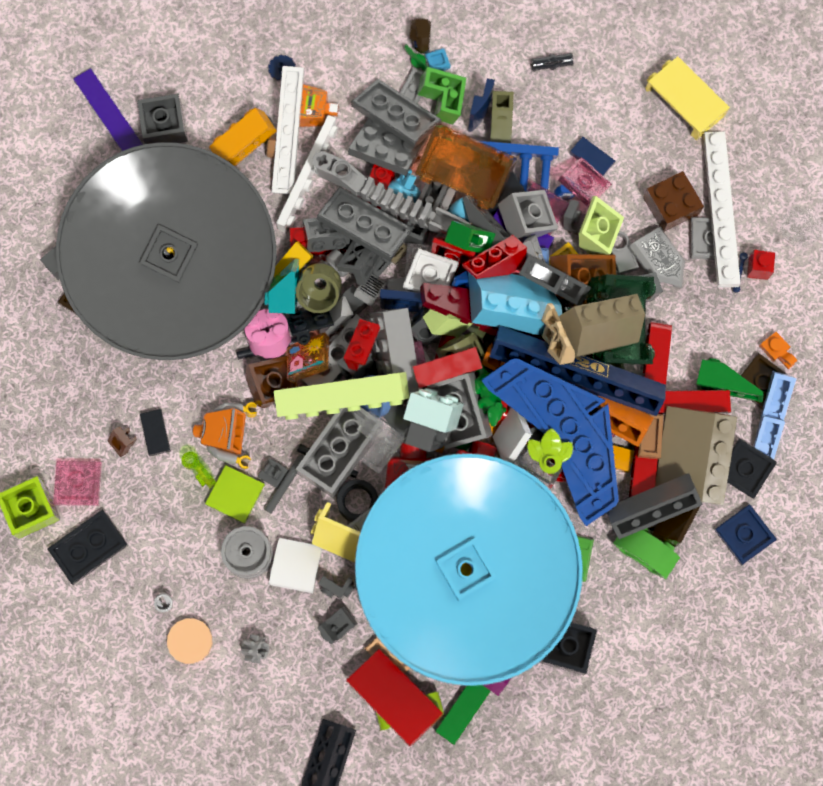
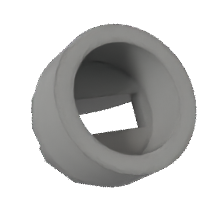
(159, 605)

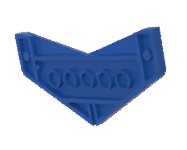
(565, 408)

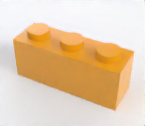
(243, 136)

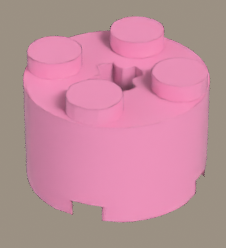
(268, 334)

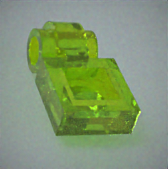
(203, 475)

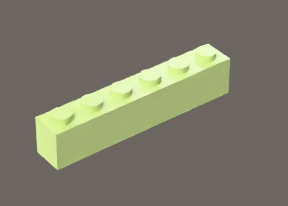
(342, 394)

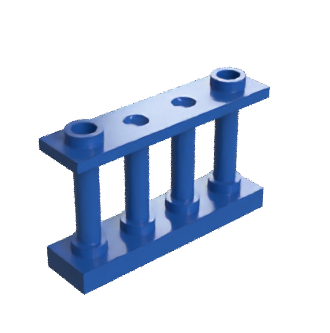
(526, 153)

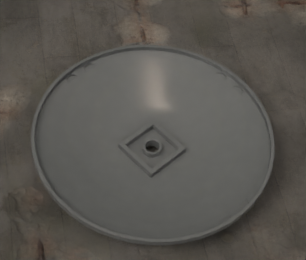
(116, 240)

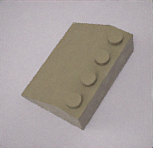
(700, 446)

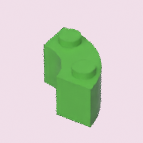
(649, 552)

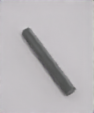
(283, 486)

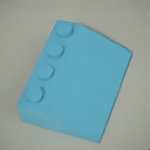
(510, 302)

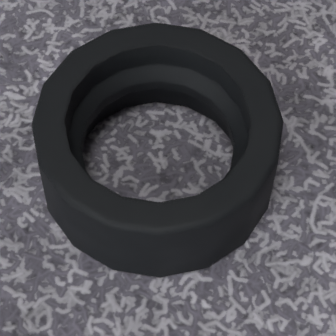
(347, 487)

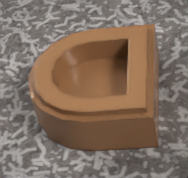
(271, 145)

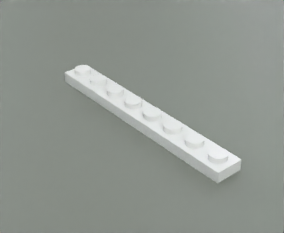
(721, 210)

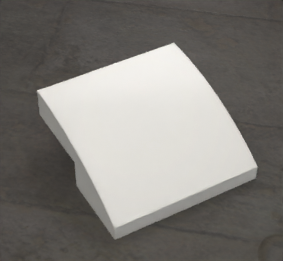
(295, 565)

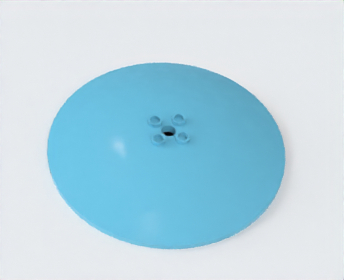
(520, 559)

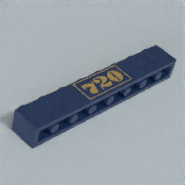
(584, 372)

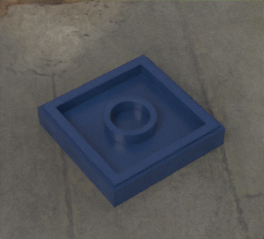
(400, 299)
(745, 534)

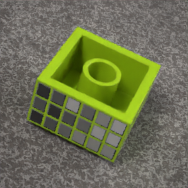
(28, 507)

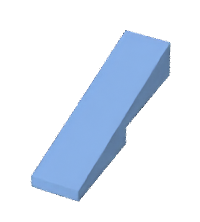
(773, 413)

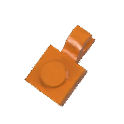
(776, 348)

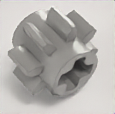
(254, 648)

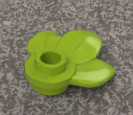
(550, 448)

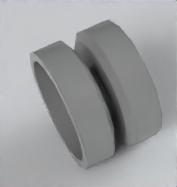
(256, 562)

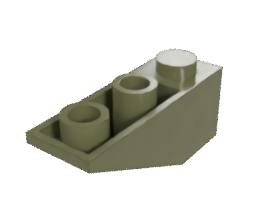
(501, 116)

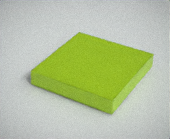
(235, 494)

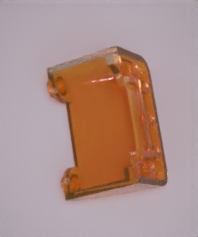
(465, 165)

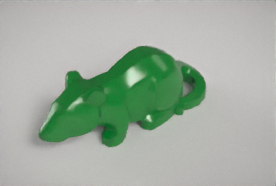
(488, 402)

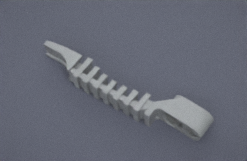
(378, 196)

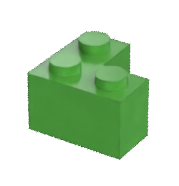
(446, 90)

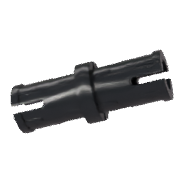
(542, 62)

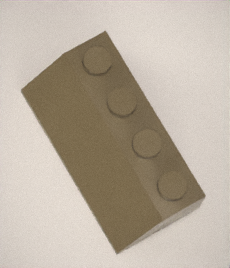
(604, 324)

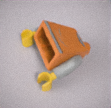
(224, 431)

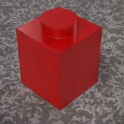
(761, 264)

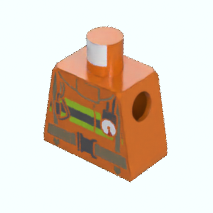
(316, 107)

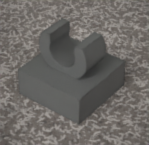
(273, 473)

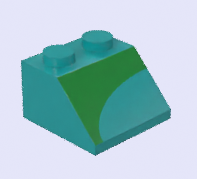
(282, 291)

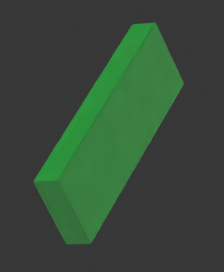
(462, 712)

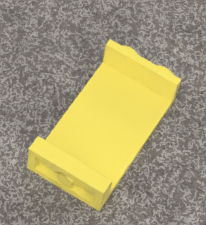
(688, 96)
(334, 536)

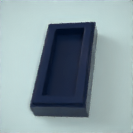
(593, 155)

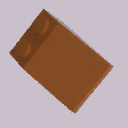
(584, 266)

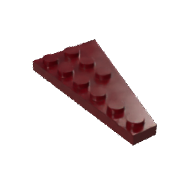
(454, 302)

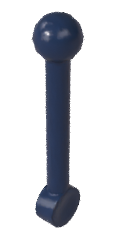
(743, 257)

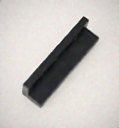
(336, 754)

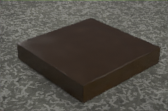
(759, 374)

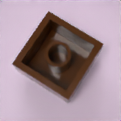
(673, 201)

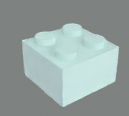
(433, 410)

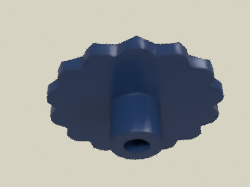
(276, 65)

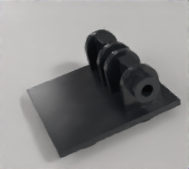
(305, 321)

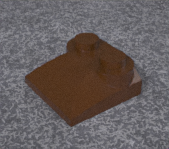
(267, 377)

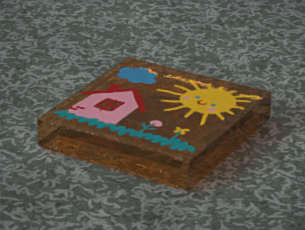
(308, 358)

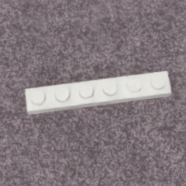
(288, 130)
(304, 180)

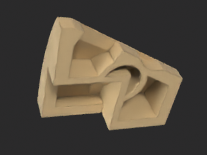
(555, 335)

